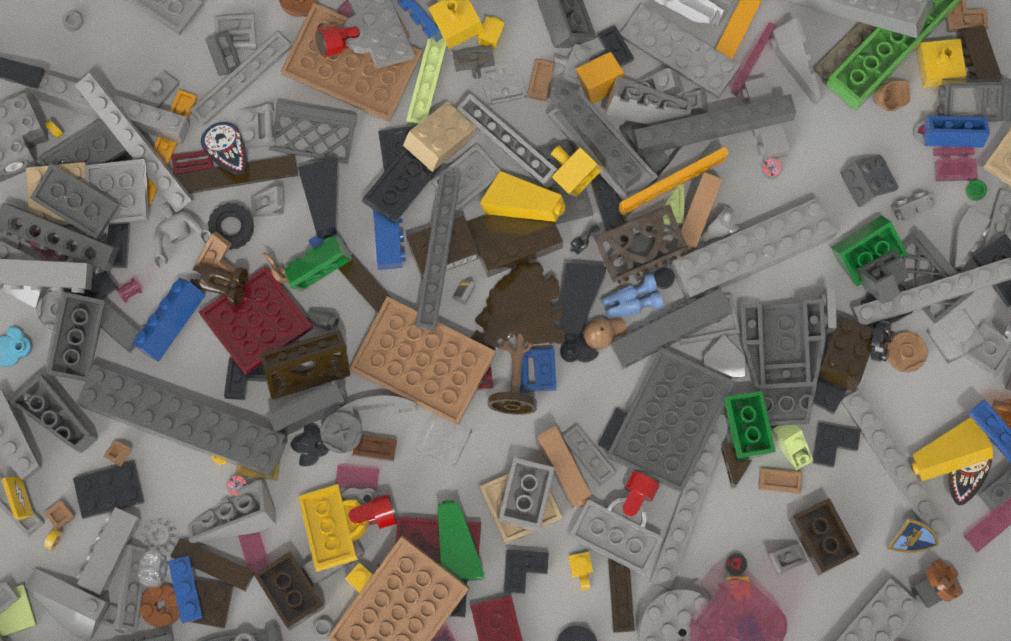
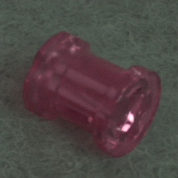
(129, 290)

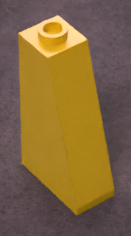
(521, 199)
(953, 451)

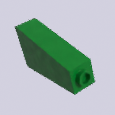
(456, 544)

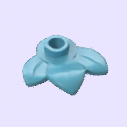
(10, 347)

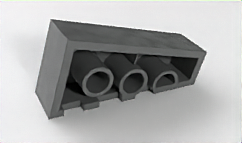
(51, 410)

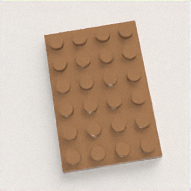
(348, 75)
(421, 365)
(402, 600)

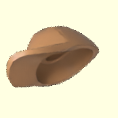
(892, 95)
(601, 339)

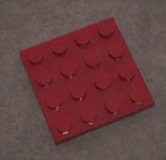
(259, 323)

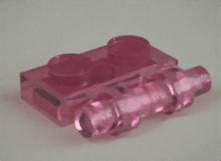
(957, 169)

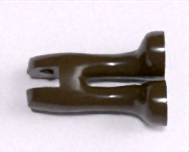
(209, 274)

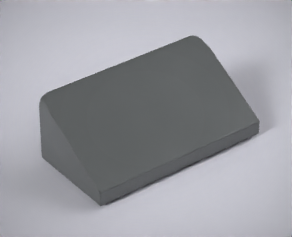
(223, 53)

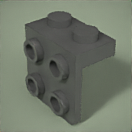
(869, 179)

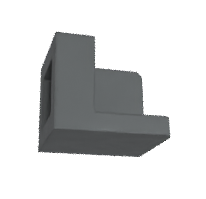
(927, 593)

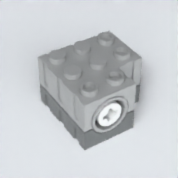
(18, 134)

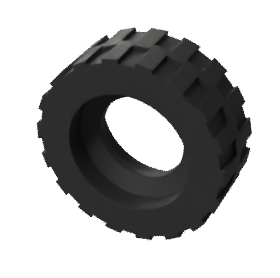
(238, 212)

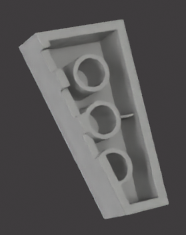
(644, 104)
(14, 444)

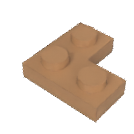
(964, 19)
(213, 255)

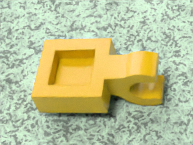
(580, 567)

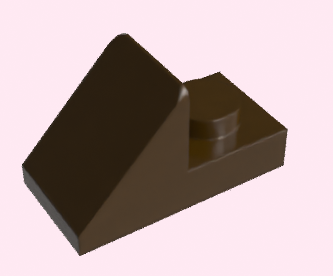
(734, 470)

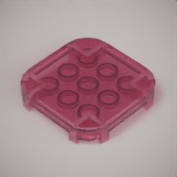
(739, 614)

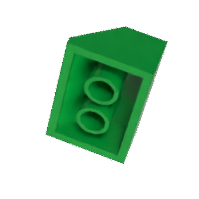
(866, 246)
(317, 263)
(749, 425)

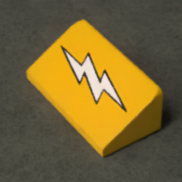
(17, 497)

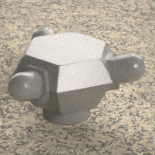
(721, 225)

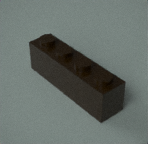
(978, 54)

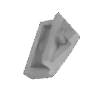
(725, 358)

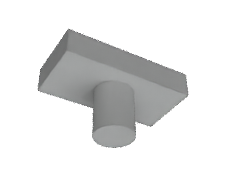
(159, 90)

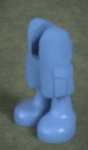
(629, 303)

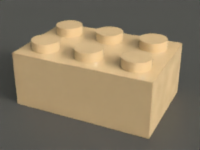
(439, 136)

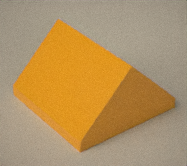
(598, 76)

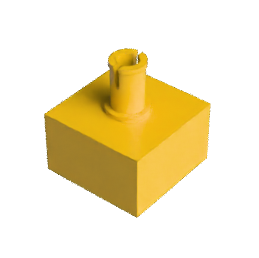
(456, 21)
(940, 61)
(576, 170)

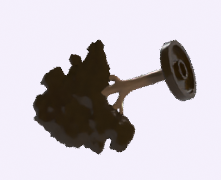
(521, 310)

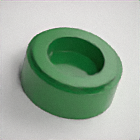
(976, 190)

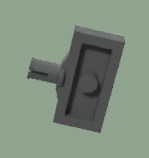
(474, 59)

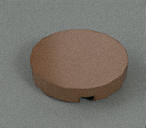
(907, 352)

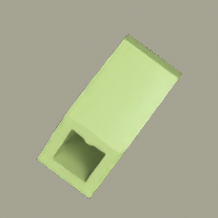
(793, 444)

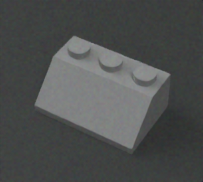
(26, 295)

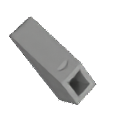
(664, 81)
(966, 234)

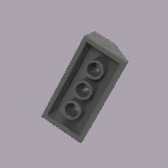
(567, 22)
(74, 336)

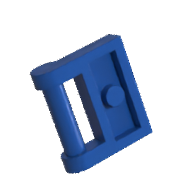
(544, 371)

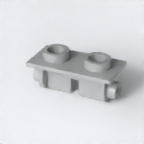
(920, 200)

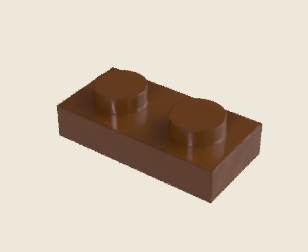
(376, 448)

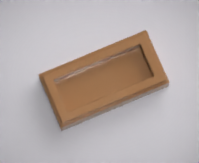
(540, 80)
(780, 480)

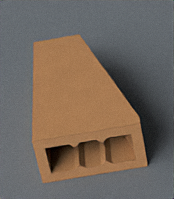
(700, 209)
(565, 471)

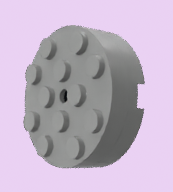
(669, 614)

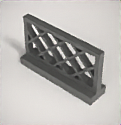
(320, 117)
(939, 263)

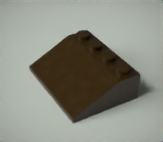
(511, 240)

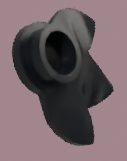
(579, 244)
(581, 351)
(307, 446)

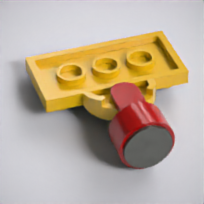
(337, 523)

